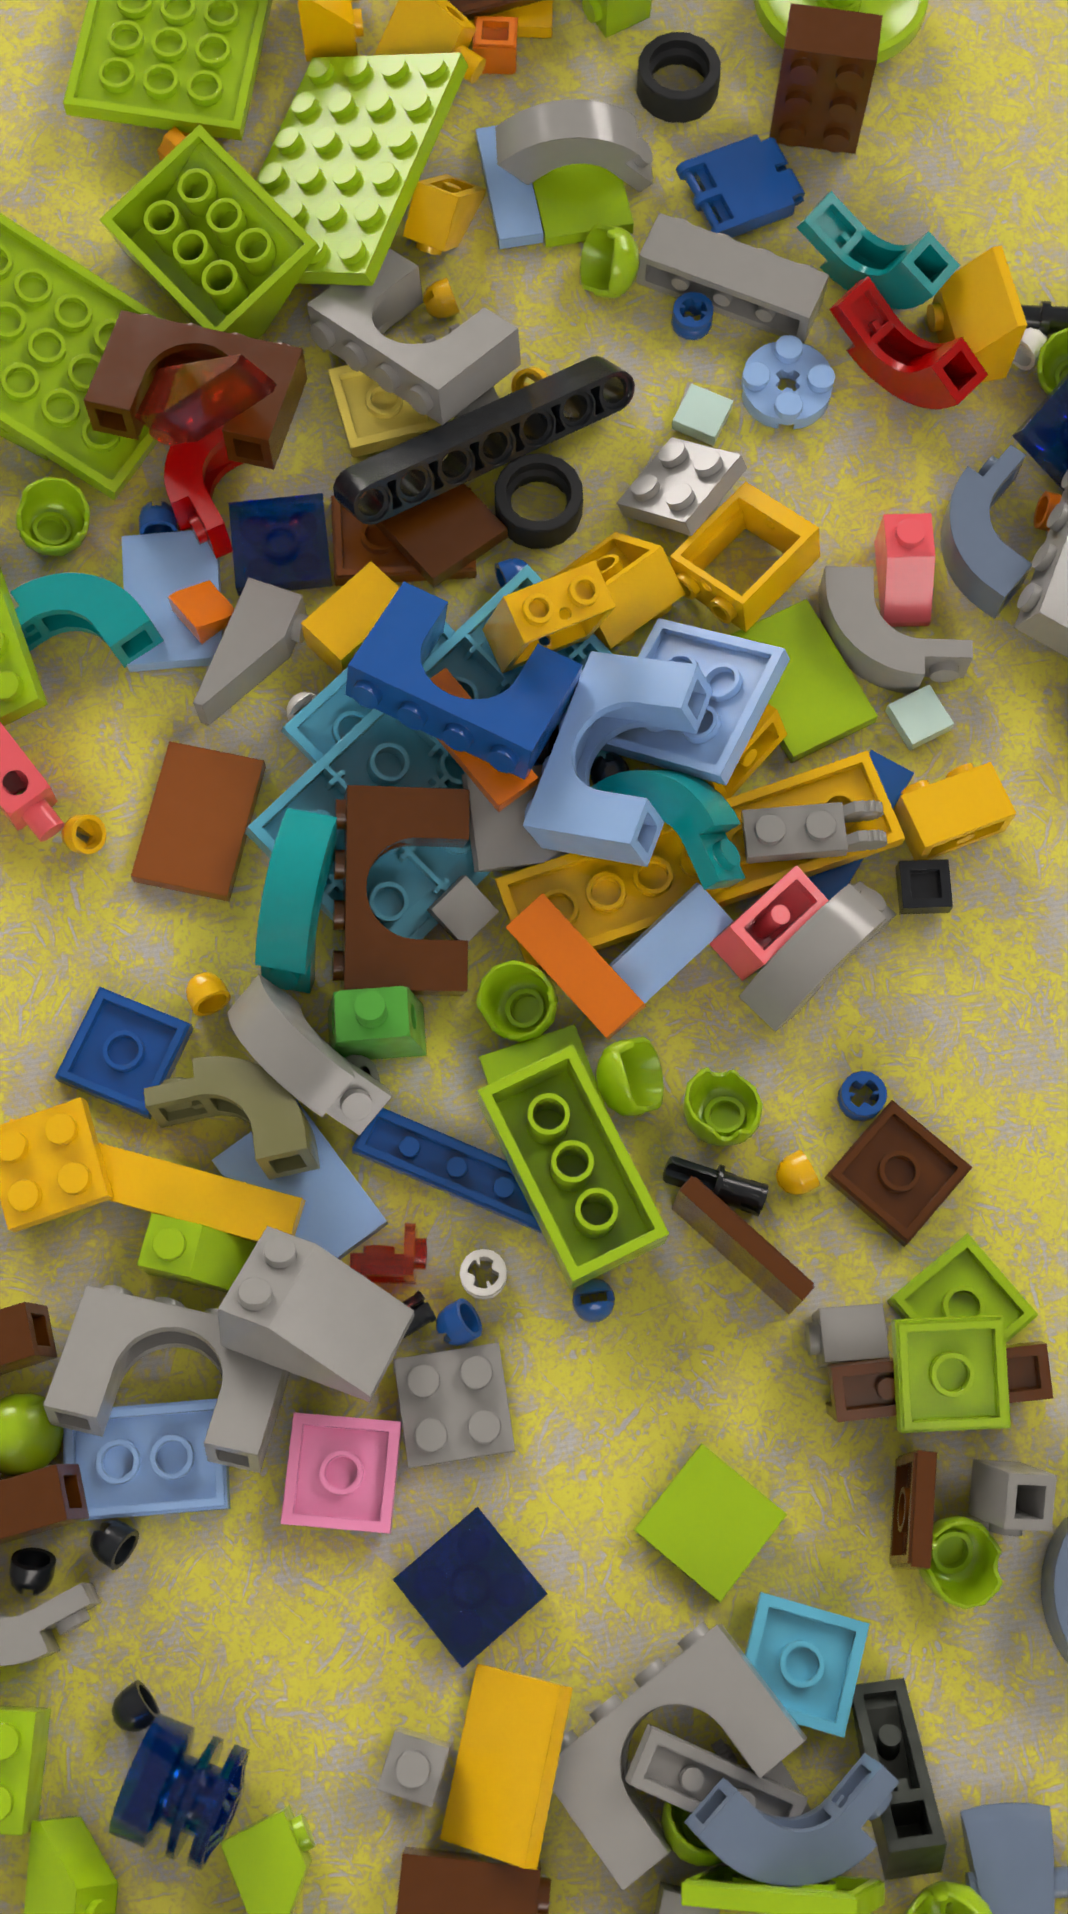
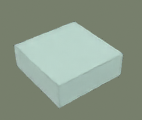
(702, 414)
(919, 717)

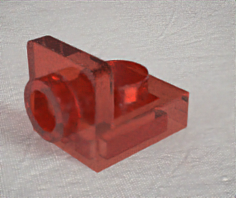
(385, 1267)

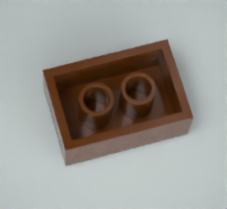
(825, 77)

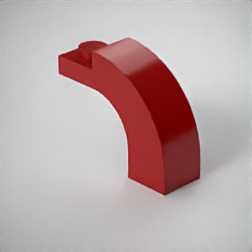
(898, 359)
(190, 481)

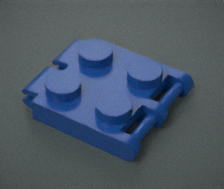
(742, 185)

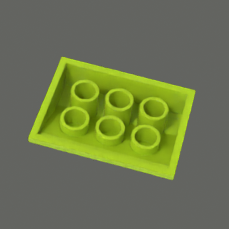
(212, 238)

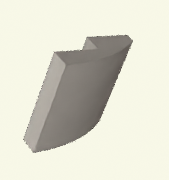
(499, 837)

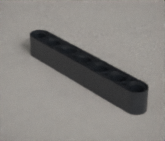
(513, 428)

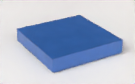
(123, 1051)

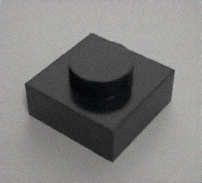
(924, 886)

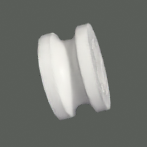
(498, 1269)

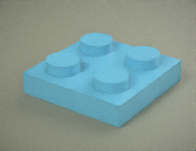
(808, 1660)

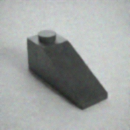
(910, 1829)

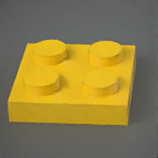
(50, 1165)

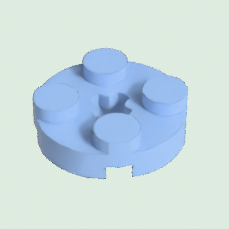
(789, 360)

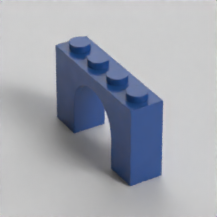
(498, 729)

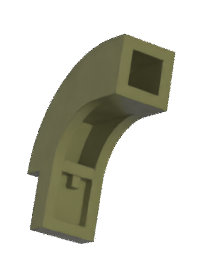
(245, 1091)

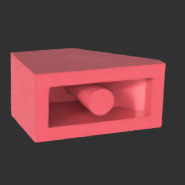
(905, 568)
(768, 923)

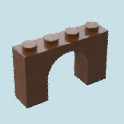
(147, 343)
(373, 824)
(53, 1493)
(468, 1884)

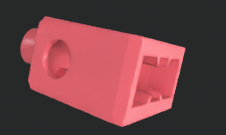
(33, 805)

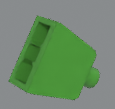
(377, 1023)

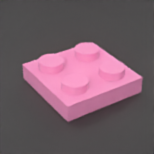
(341, 1473)

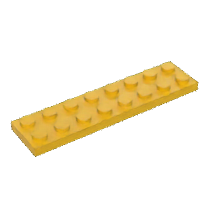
(621, 900)

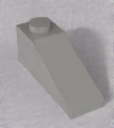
(252, 647)

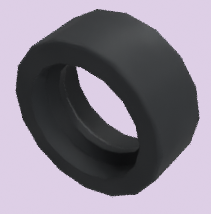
(685, 50)
(539, 469)

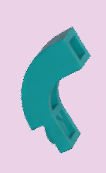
(901, 273)
(87, 605)
(695, 813)
(293, 899)

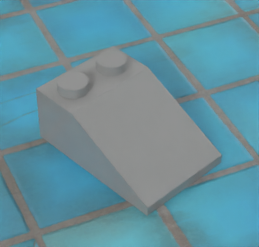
(312, 1316)

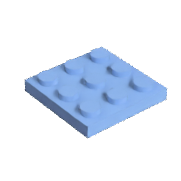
(742, 683)

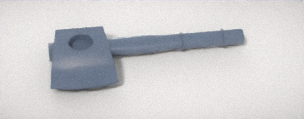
(1013, 1858)

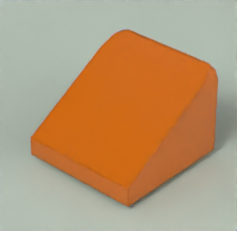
(497, 43)
(201, 609)

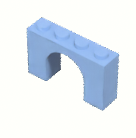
(611, 698)

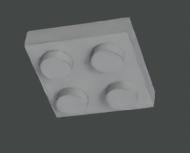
(681, 485)
(454, 1405)

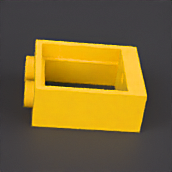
(766, 519)
(559, 608)

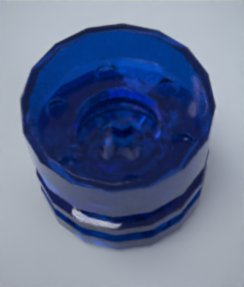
(179, 1791)

